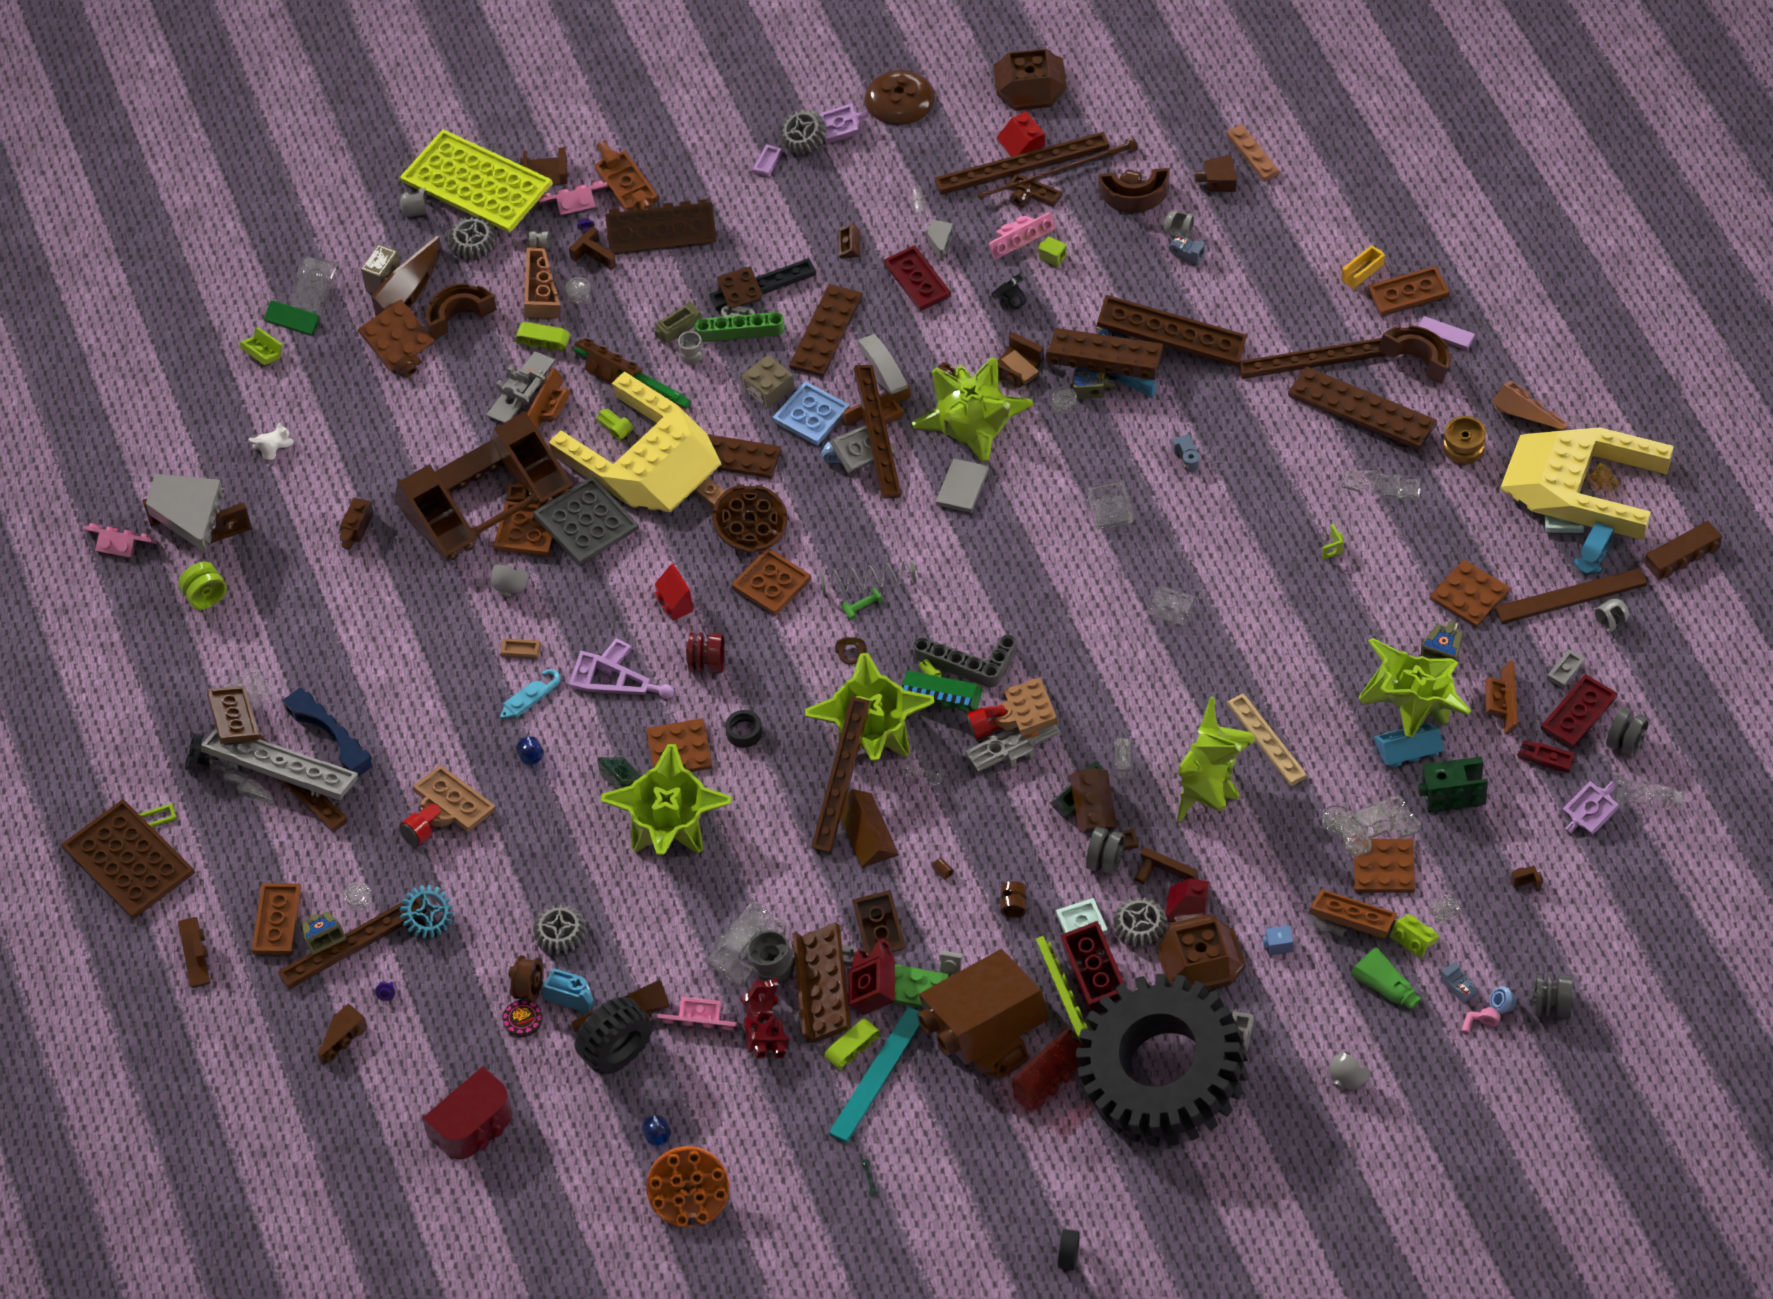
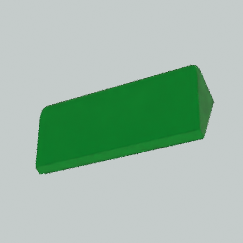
(292, 317)

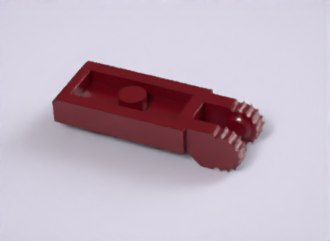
(1547, 756)

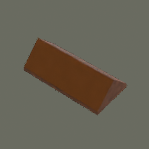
(867, 829)

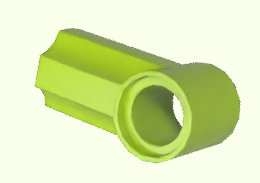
(617, 427)

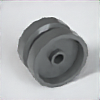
(1627, 732)
(1105, 851)

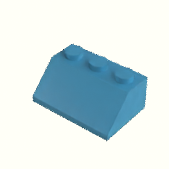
(1397, 748)

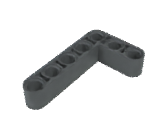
(948, 657)

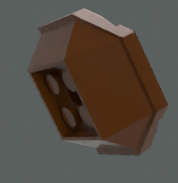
(1030, 79)
(1215, 966)

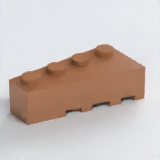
(540, 292)

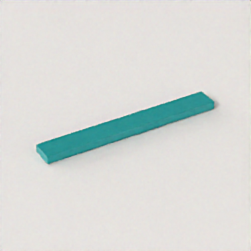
(876, 1076)

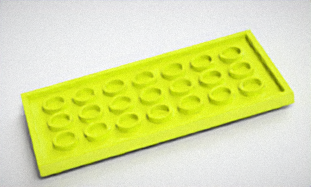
(476, 180)

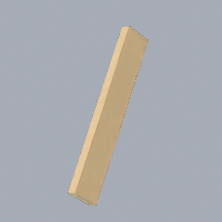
(1267, 739)

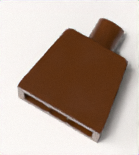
(1218, 174)

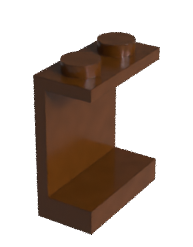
(551, 168)
(1027, 349)

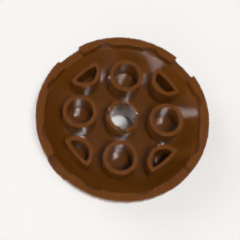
(899, 97)
(749, 503)

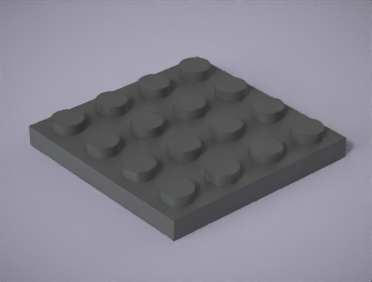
(586, 520)

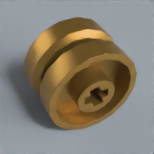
(1464, 440)

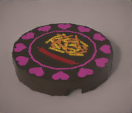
(522, 1018)

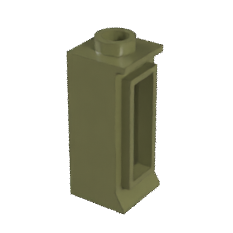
(677, 323)

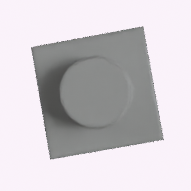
(951, 962)

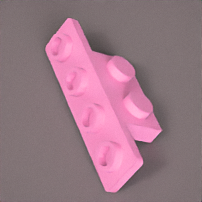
(574, 200)
(1020, 233)
(117, 543)
(699, 1011)

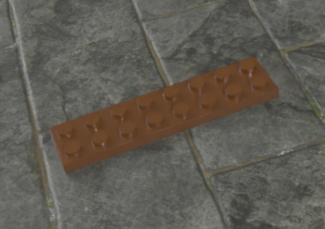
(1171, 330)
(1362, 408)

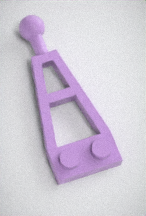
(585, 669)

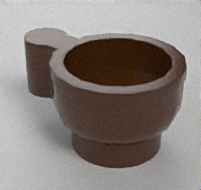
(407, 365)

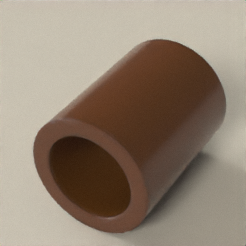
(943, 868)

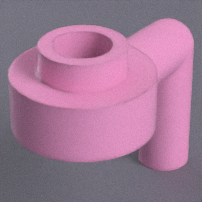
(1487, 1016)

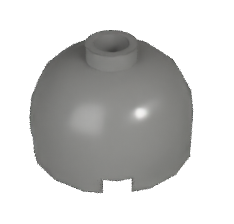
(508, 581)
(1347, 1073)

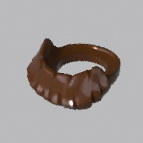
(842, 643)

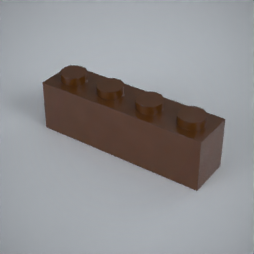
(1683, 550)

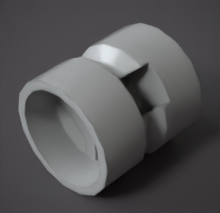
(690, 347)

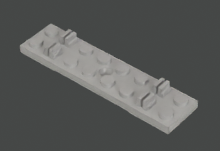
(284, 764)

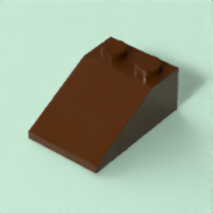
(878, 920)

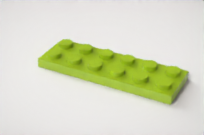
(1062, 985)

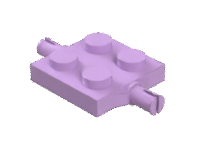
(842, 122)
(1591, 807)

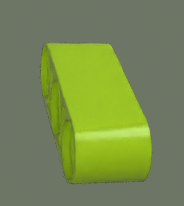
(542, 336)
(852, 1043)

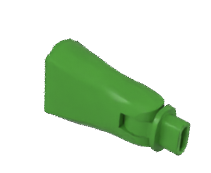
(1381, 976)

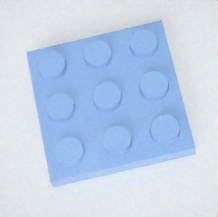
(811, 413)

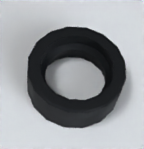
(746, 740)
(1068, 1249)

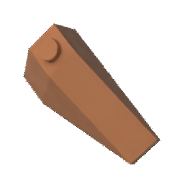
(1516, 401)

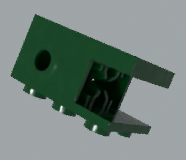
(1453, 784)

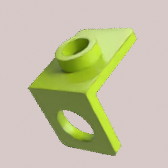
(1338, 543)

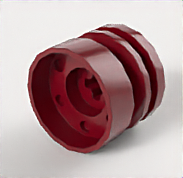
(705, 652)

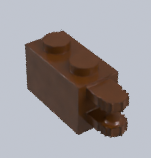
(355, 522)

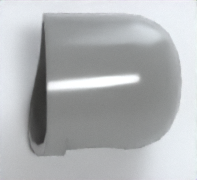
(414, 204)
(1179, 223)
(1615, 607)

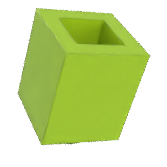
(1052, 251)

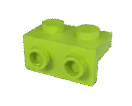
(262, 347)
(1413, 935)

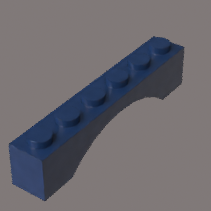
(305, 709)

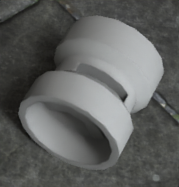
(539, 240)

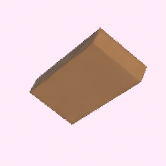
(1021, 365)
(520, 648)

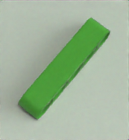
(740, 326)

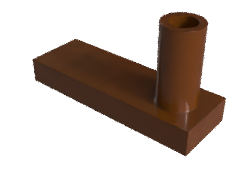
(1151, 858)

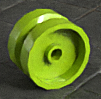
(202, 585)

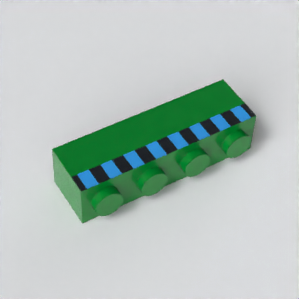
(946, 691)

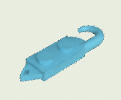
(529, 696)

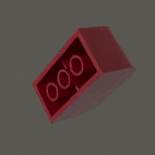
(1092, 964)
(469, 1116)

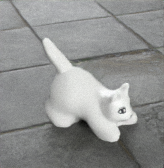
(270, 442)

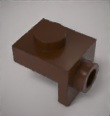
(1525, 876)

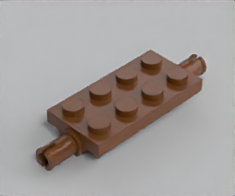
(624, 178)

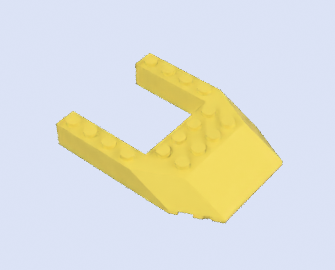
(1553, 465)
(660, 466)

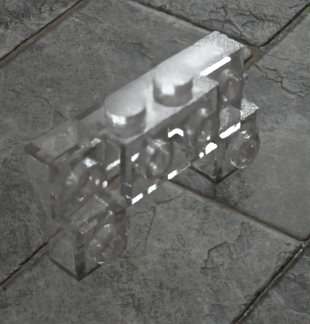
(1374, 820)
(733, 946)

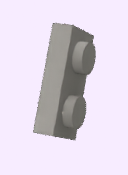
(1566, 668)

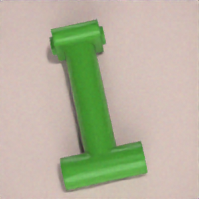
(849, 610)

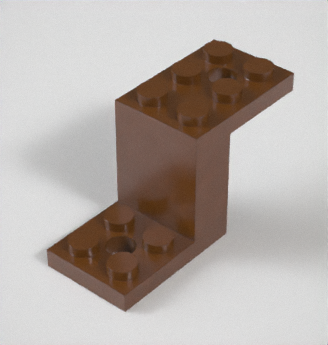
(223, 529)

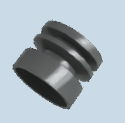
(770, 956)
(1553, 995)

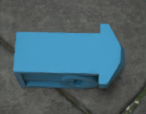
(1595, 549)
(568, 990)

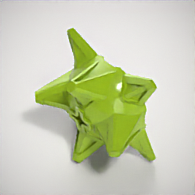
(971, 407)
(1415, 686)
(887, 711)
(1210, 764)
(666, 805)

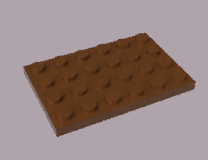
(128, 859)

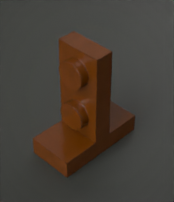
(588, 245)

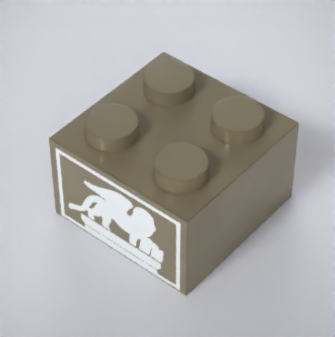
(379, 266)
(767, 381)

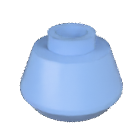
(829, 454)
(1503, 1000)

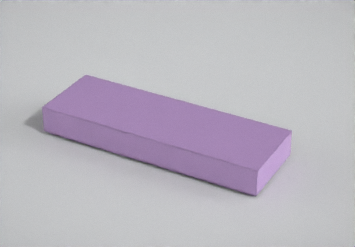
(1450, 334)

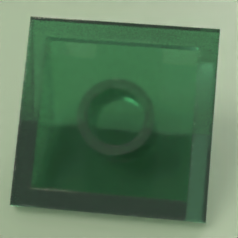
(617, 771)

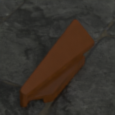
(648, 998)

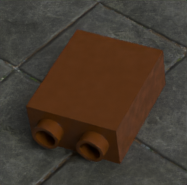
(982, 1007)

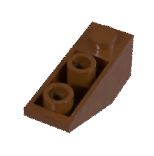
(342, 1030)

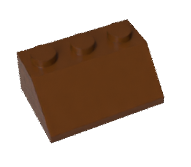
(1093, 799)

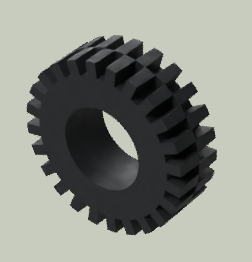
(1174, 1106)

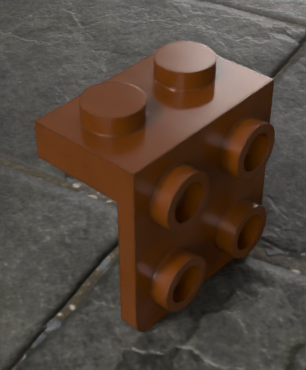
(739, 287)

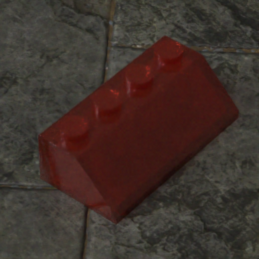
(1047, 1071)

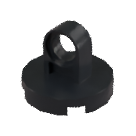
(1009, 290)
(195, 754)

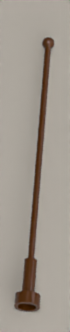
(1130, 144)

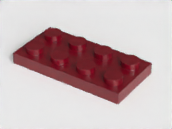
(917, 278)
(1579, 711)

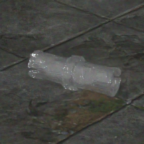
(918, 202)
(1325, 926)

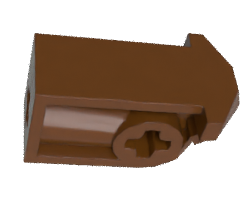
(1003, 1059)

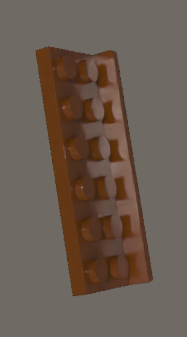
(660, 226)
(1104, 353)
(821, 983)

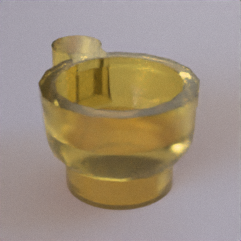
(1603, 475)

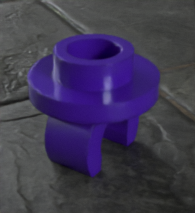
(585, 225)
(385, 991)

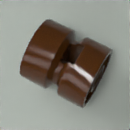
(1013, 899)

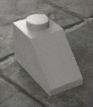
(939, 237)

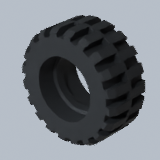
(613, 1035)

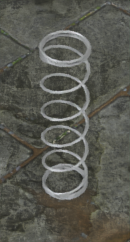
(912, 570)

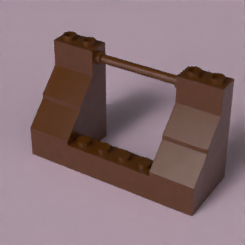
(520, 451)

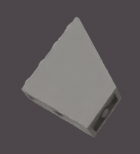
(186, 506)

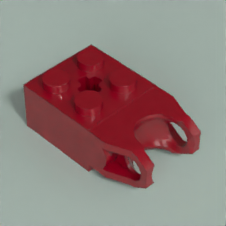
(872, 979)

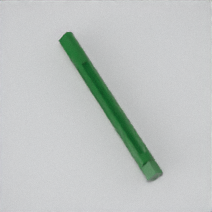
(660, 388)

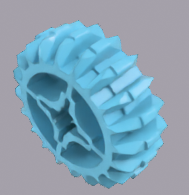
(418, 913)

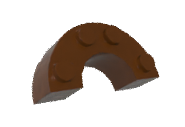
(1135, 196)
(454, 300)
(1421, 343)

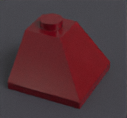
(1187, 900)

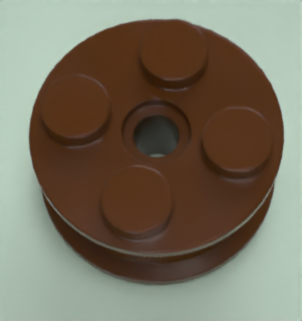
(526, 978)

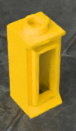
(1371, 255)

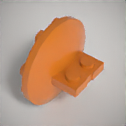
(687, 1185)

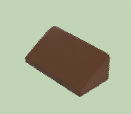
(849, 241)

